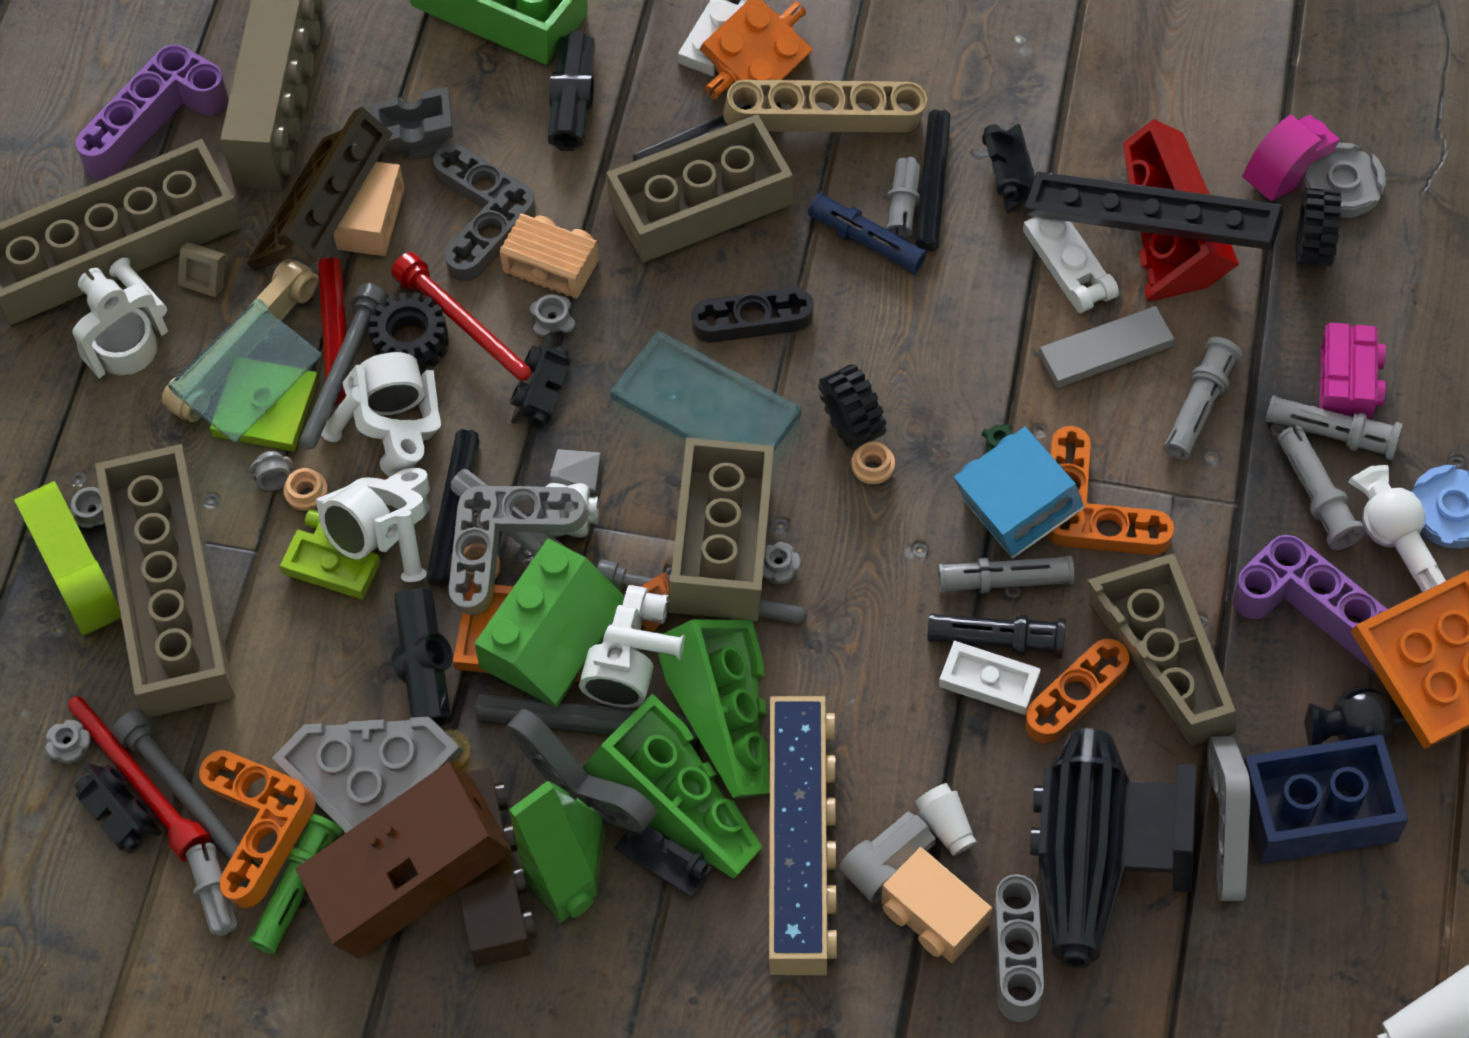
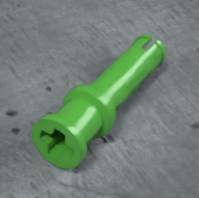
(290, 889)

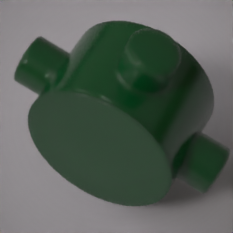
(995, 435)

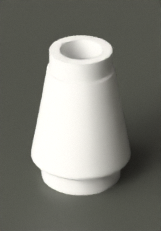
(946, 818)

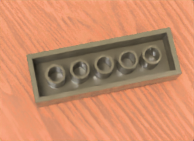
(270, 91)
(130, 215)
(164, 581)

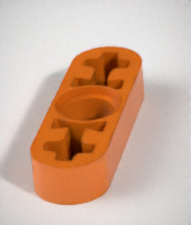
(1079, 671)

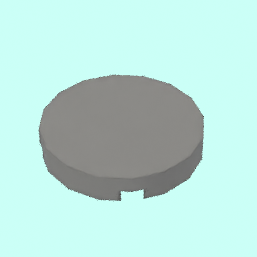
(1351, 172)

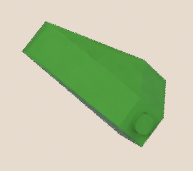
(721, 698)
(658, 761)
(559, 849)

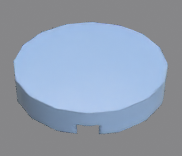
(1446, 505)

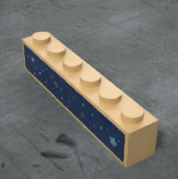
(798, 836)

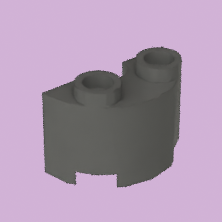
(416, 126)

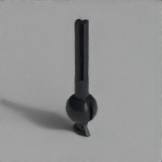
(1355, 715)

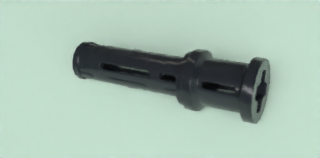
(1020, 634)

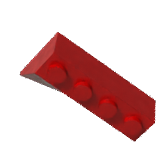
(1174, 265)

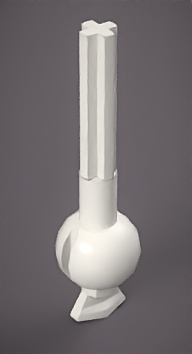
(1396, 520)

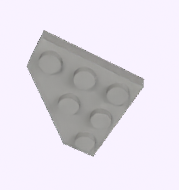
(364, 763)

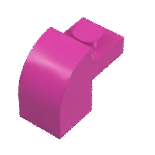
(1286, 154)

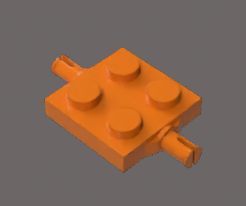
(755, 46)

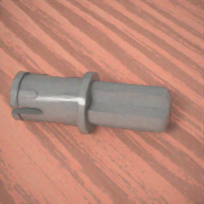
(903, 197)
(207, 877)

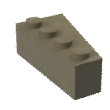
(1159, 625)

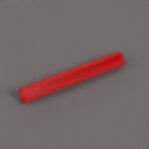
(332, 313)

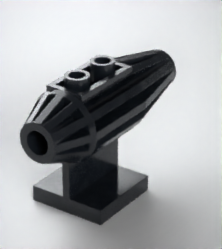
(1095, 830)

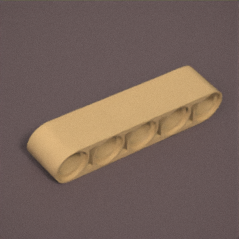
(842, 97)

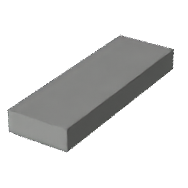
(1106, 347)

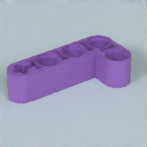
(145, 104)
(1295, 586)

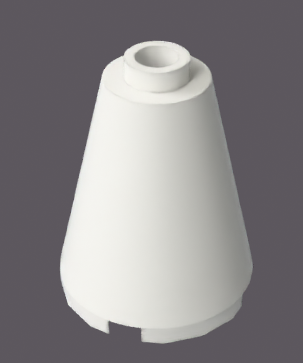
(1436, 1014)

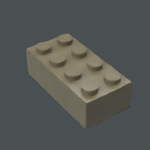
(700, 188)
(721, 529)

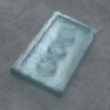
(702, 397)

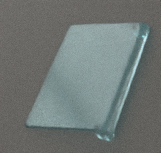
(244, 371)

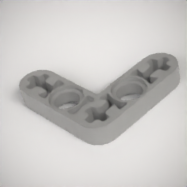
(499, 518)
(1232, 790)

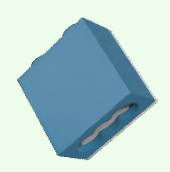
(1019, 491)

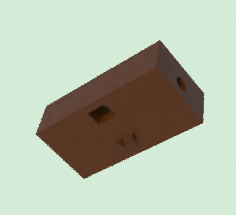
(403, 860)

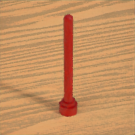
(413, 274)
(182, 832)

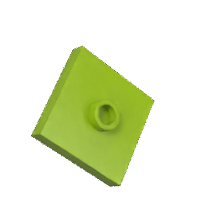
(285, 419)

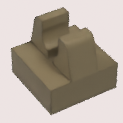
(202, 269)

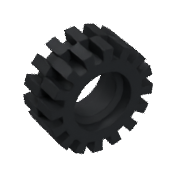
(1318, 227)
(406, 313)
(852, 406)

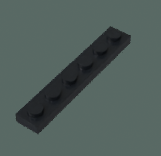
(1155, 210)

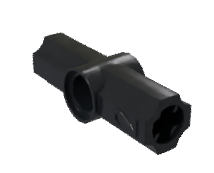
(571, 91)
(422, 655)

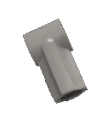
(876, 861)

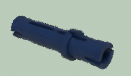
(826, 210)

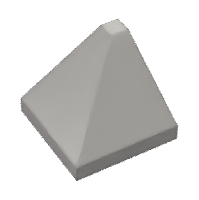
(576, 467)

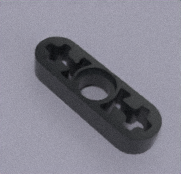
(742, 329)

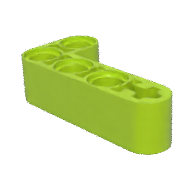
(69, 558)

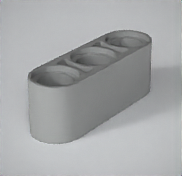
(1016, 969)

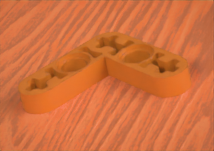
(1083, 525)
(271, 818)

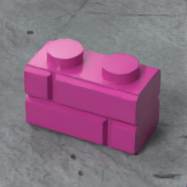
(1350, 369)

